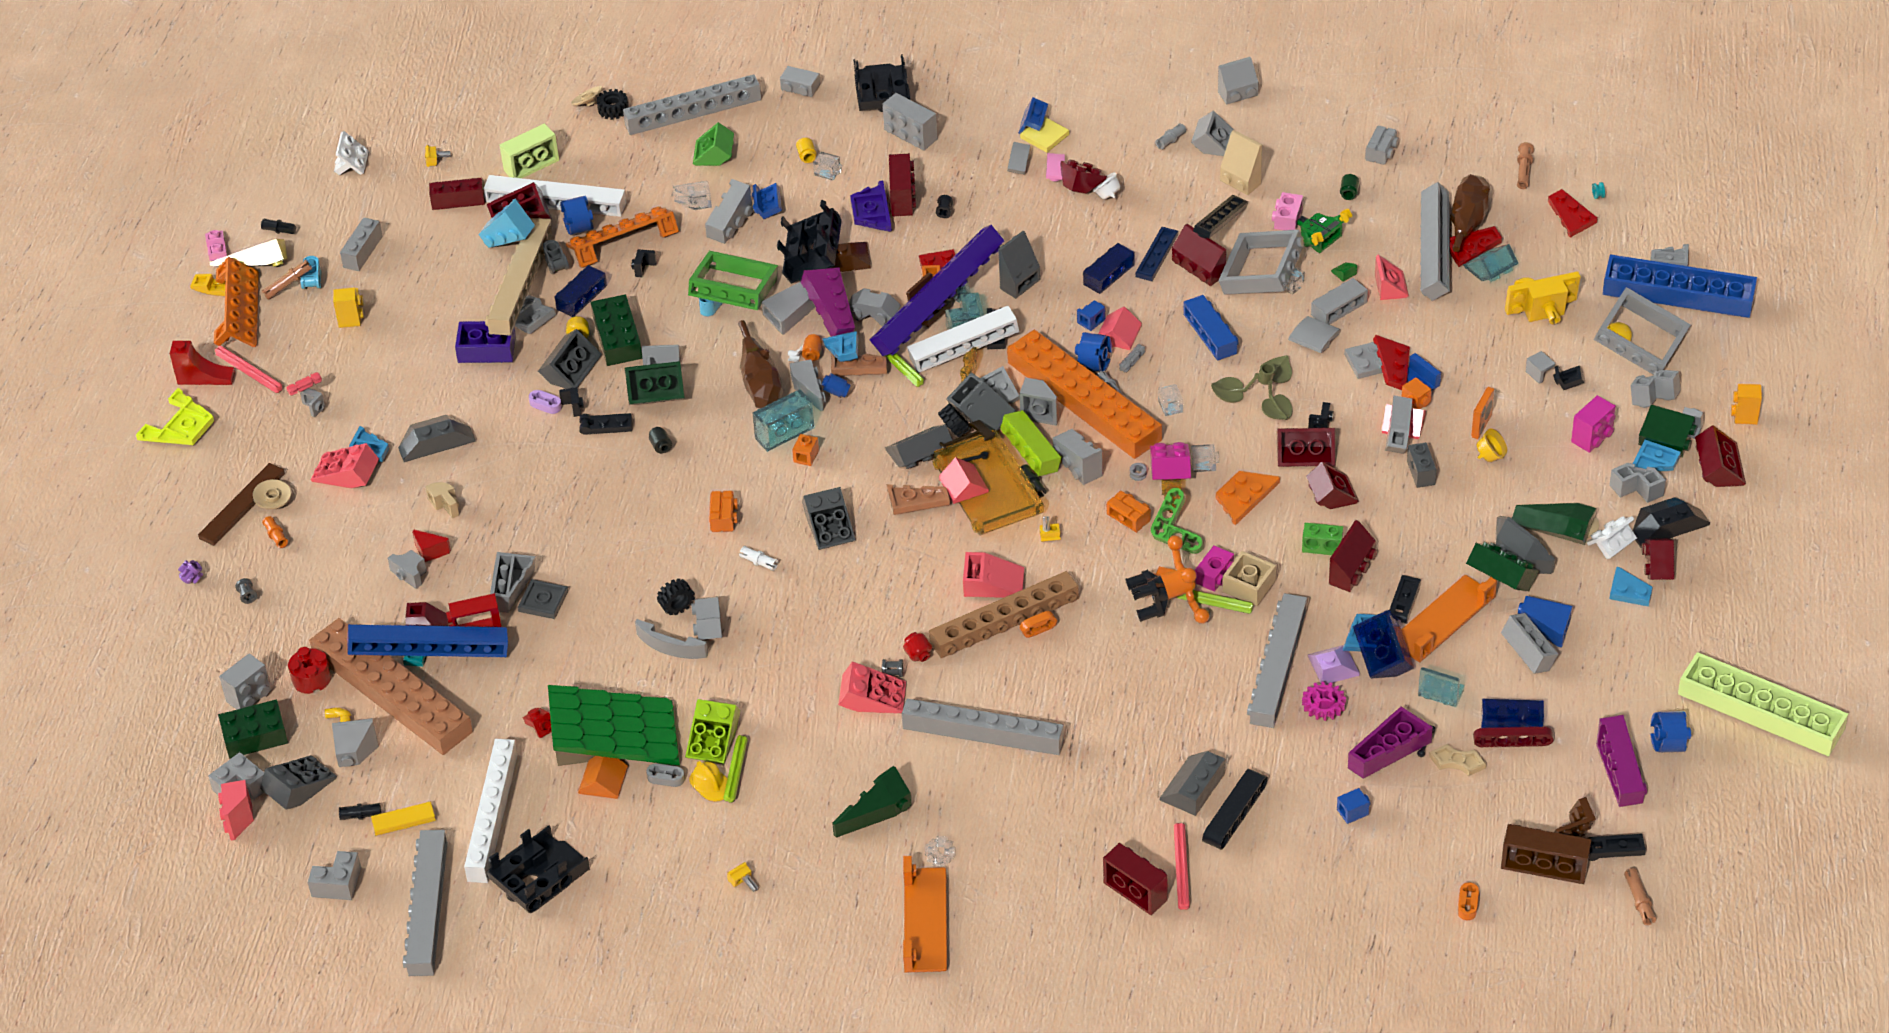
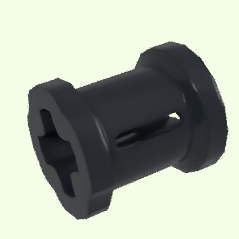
(944, 205)

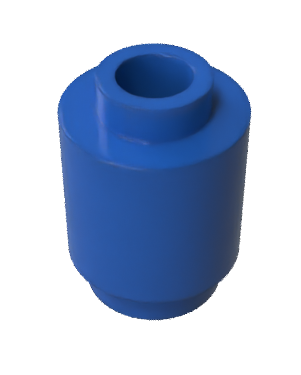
(835, 385)

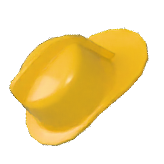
(1491, 446)
(708, 781)

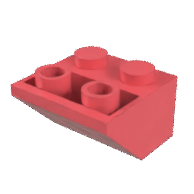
(236, 807)

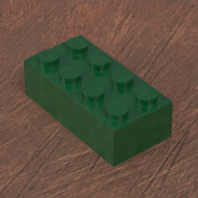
(616, 330)

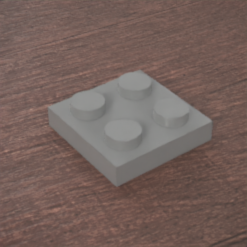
(1364, 360)

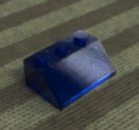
(1383, 646)

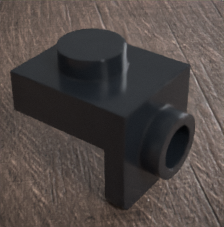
(643, 258)
(1568, 378)
(571, 396)
(1322, 420)

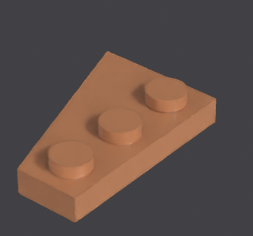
(862, 365)
(915, 499)

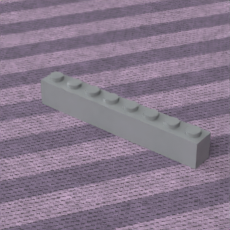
(1434, 241)
(1278, 660)
(983, 726)
(426, 903)

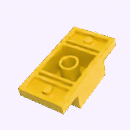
(1543, 297)

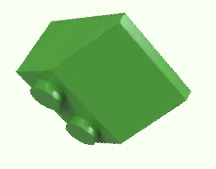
(713, 146)

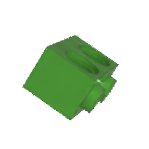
(1321, 538)

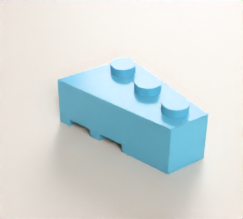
(507, 226)

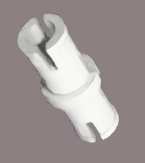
(758, 558)

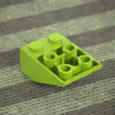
(712, 731)

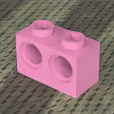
(1287, 211)

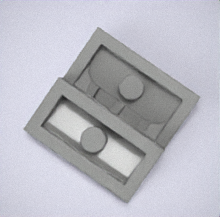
(533, 315)
(1314, 334)

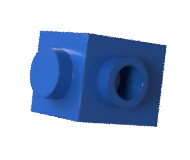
(1353, 805)

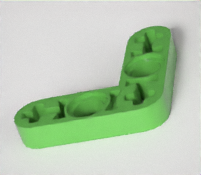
(1170, 530)

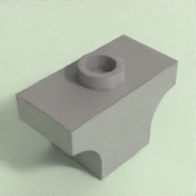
(408, 567)

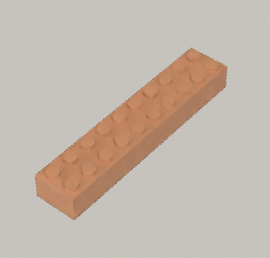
(395, 690)

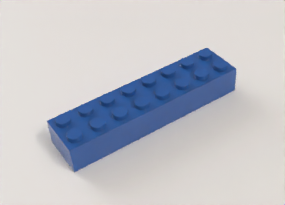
(1681, 285)

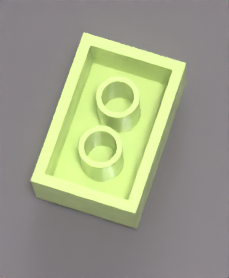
(529, 152)

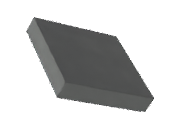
(542, 599)

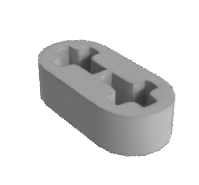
(665, 775)

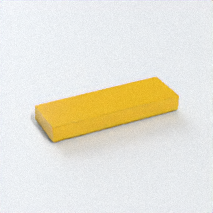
(403, 818)

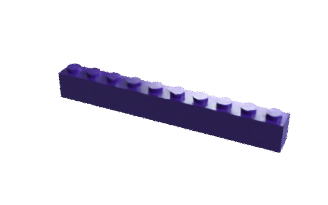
(937, 290)

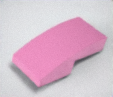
(1053, 168)
(216, 244)

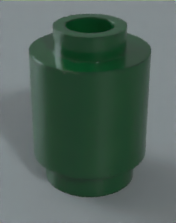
(1349, 186)

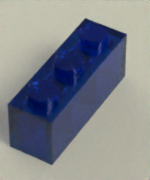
(1108, 268)
(580, 291)
(1511, 713)

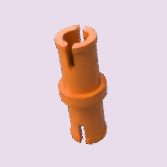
(275, 532)

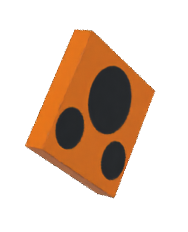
(1482, 412)

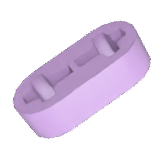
(545, 401)

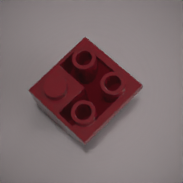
(1080, 177)
(424, 615)

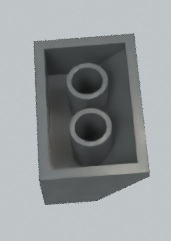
(570, 361)
(918, 446)
(1194, 782)

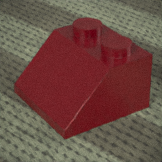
(1331, 487)

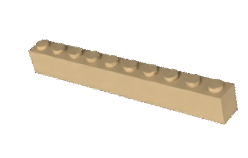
(518, 279)

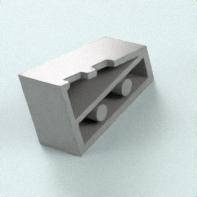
(731, 212)
(1079, 456)
(510, 578)

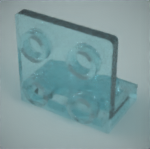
(1440, 687)

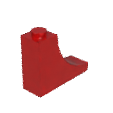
(194, 369)

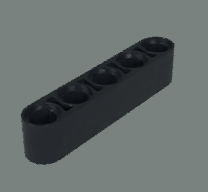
(1234, 809)

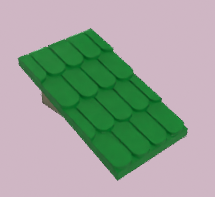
(611, 725)

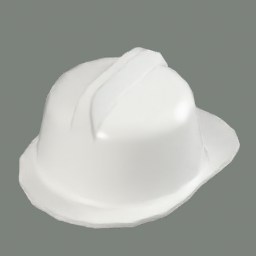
(1108, 187)

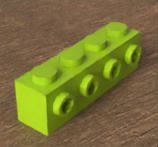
(1030, 443)

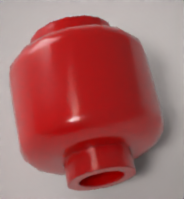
(917, 647)

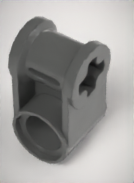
(554, 256)

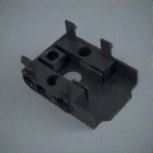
(880, 80)
(819, 229)
(541, 856)

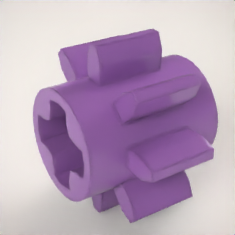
(190, 572)

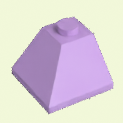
(1333, 665)

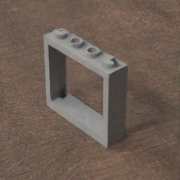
(1234, 284)
(1653, 314)

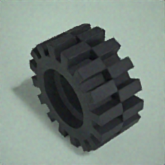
(614, 97)
(954, 420)
(675, 596)

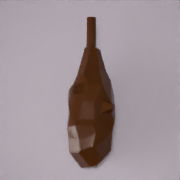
(1469, 207)
(758, 371)

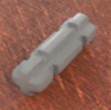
(1132, 358)

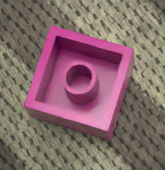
(1593, 424)
(1170, 461)

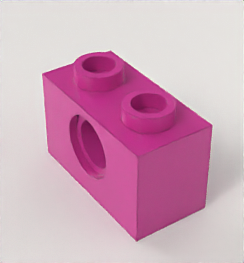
(1213, 567)

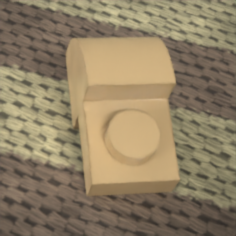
(443, 495)

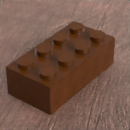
(1545, 854)

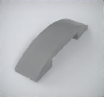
(689, 649)

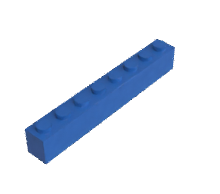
(427, 640)

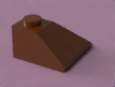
(852, 257)

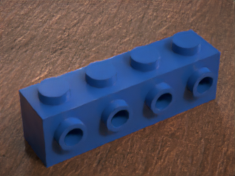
(1210, 327)

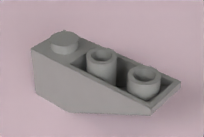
(804, 378)
(1399, 425)

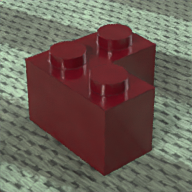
(1660, 558)

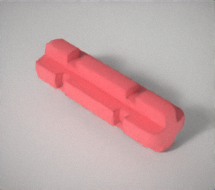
(304, 383)

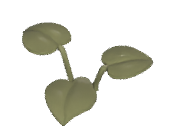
(1276, 369)

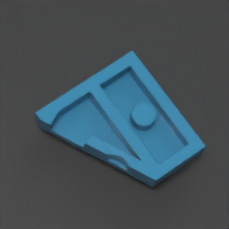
(843, 346)
(1656, 456)
(1630, 588)

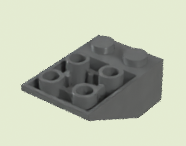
(1017, 266)
(979, 402)
(828, 518)
(296, 781)

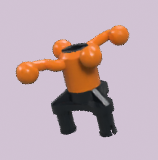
(1167, 587)

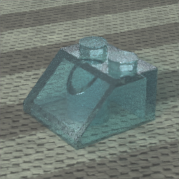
(1492, 263)

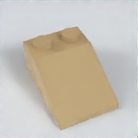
(1242, 163)

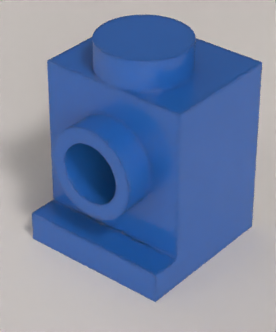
(1091, 315)

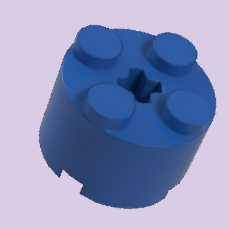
(576, 215)
(1094, 351)
(1669, 731)

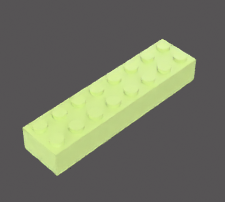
(1763, 704)

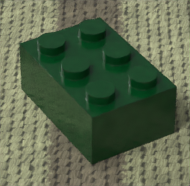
(654, 383)
(1502, 566)
(253, 728)

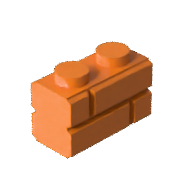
(722, 511)
(1128, 511)

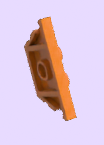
(1244, 493)

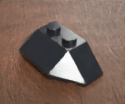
(1668, 520)

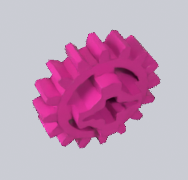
(1323, 701)

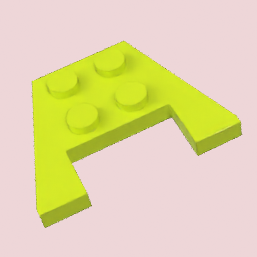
(184, 426)

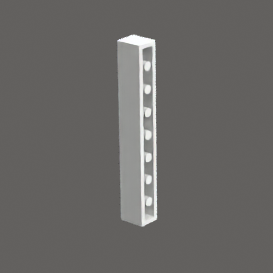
(600, 199)
(491, 810)

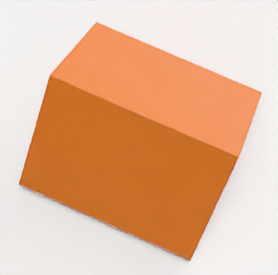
(603, 777)

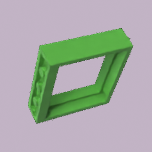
(729, 293)

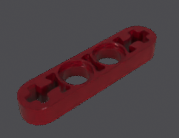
(1483, 737)

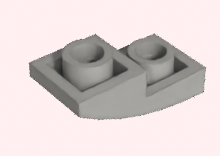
(1018, 158)

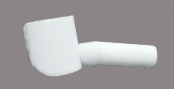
(795, 355)

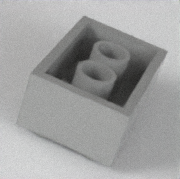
(910, 121)

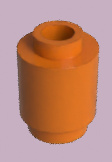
(812, 347)

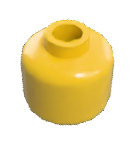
(578, 323)

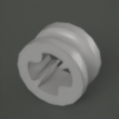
(1138, 467)

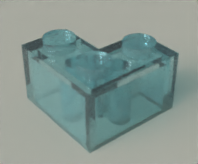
(969, 310)

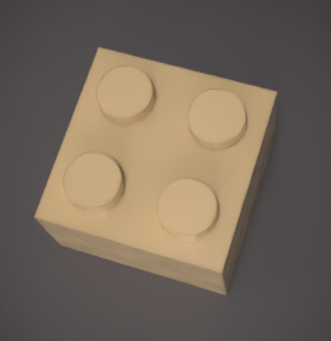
(1249, 578)

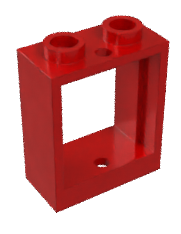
(475, 606)

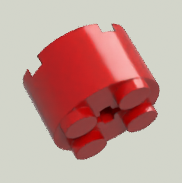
(309, 670)

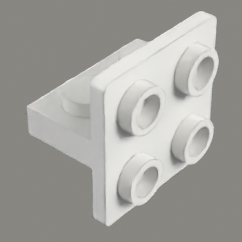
(350, 155)
(1614, 536)

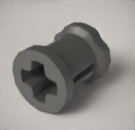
(246, 590)
(887, 665)

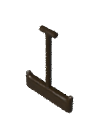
(980, 429)

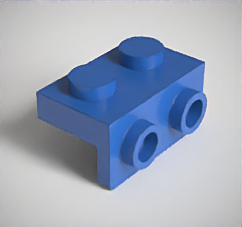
(767, 201)

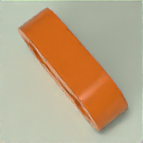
(1038, 624)
(1464, 900)

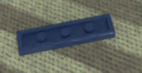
(1156, 254)

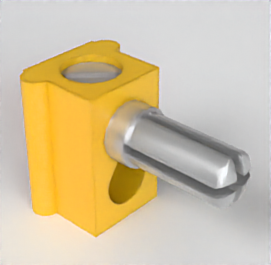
(431, 155)
(1049, 531)
(741, 874)

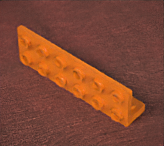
(584, 246)
(240, 302)
(1446, 615)
(924, 918)

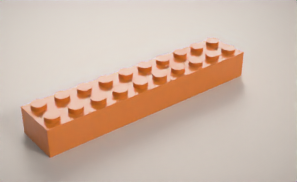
(1085, 394)

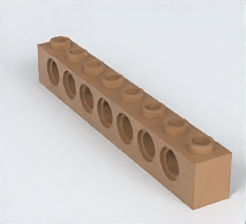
(1003, 614)

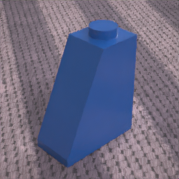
(1549, 617)

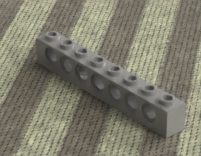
(692, 104)

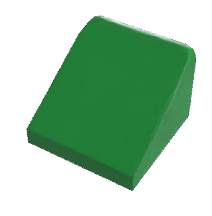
(1345, 271)

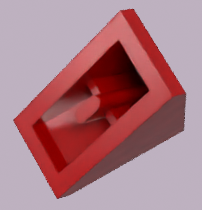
(431, 545)

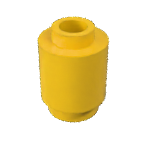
(806, 150)

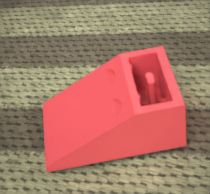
(346, 467)
(990, 576)
(871, 690)

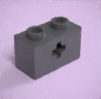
(1421, 465)

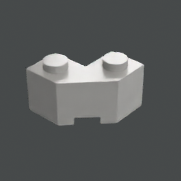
(878, 306)
(1663, 385)
(1629, 479)
(708, 618)

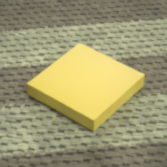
(1047, 136)

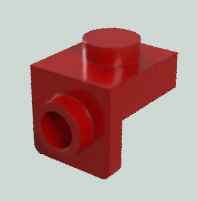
(539, 720)

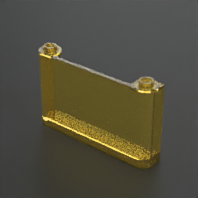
(1010, 492)

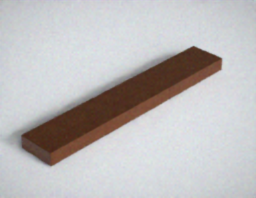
(238, 506)

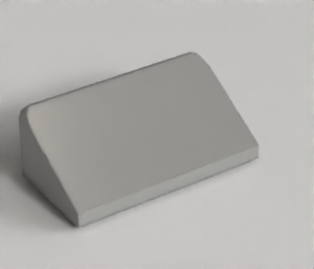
(661, 353)

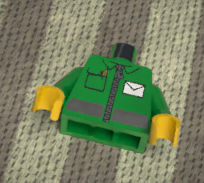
(1322, 230)

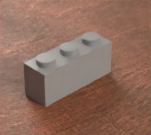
(361, 244)
(1339, 302)
(1529, 643)

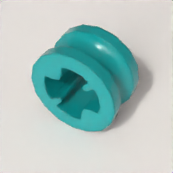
(1598, 190)

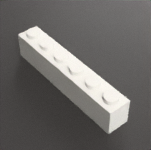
(962, 338)

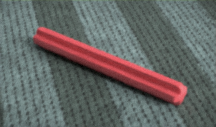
(249, 369)
(1181, 866)

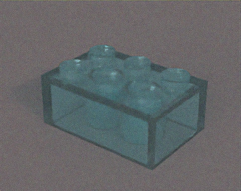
(783, 420)

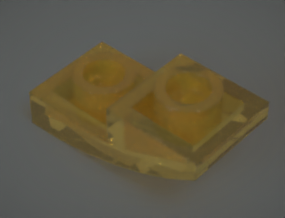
(970, 363)

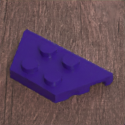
(871, 208)

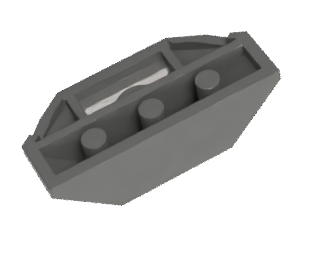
(434, 437)
(1517, 540)

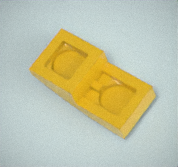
(207, 284)

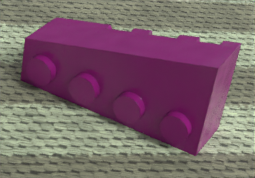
(830, 298)
(1389, 742)
(1620, 761)

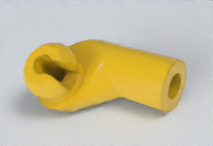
(341, 713)

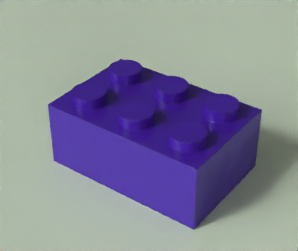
(478, 346)

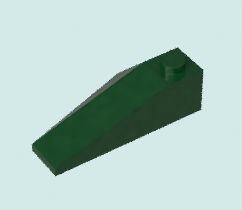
(1559, 520)
(881, 802)

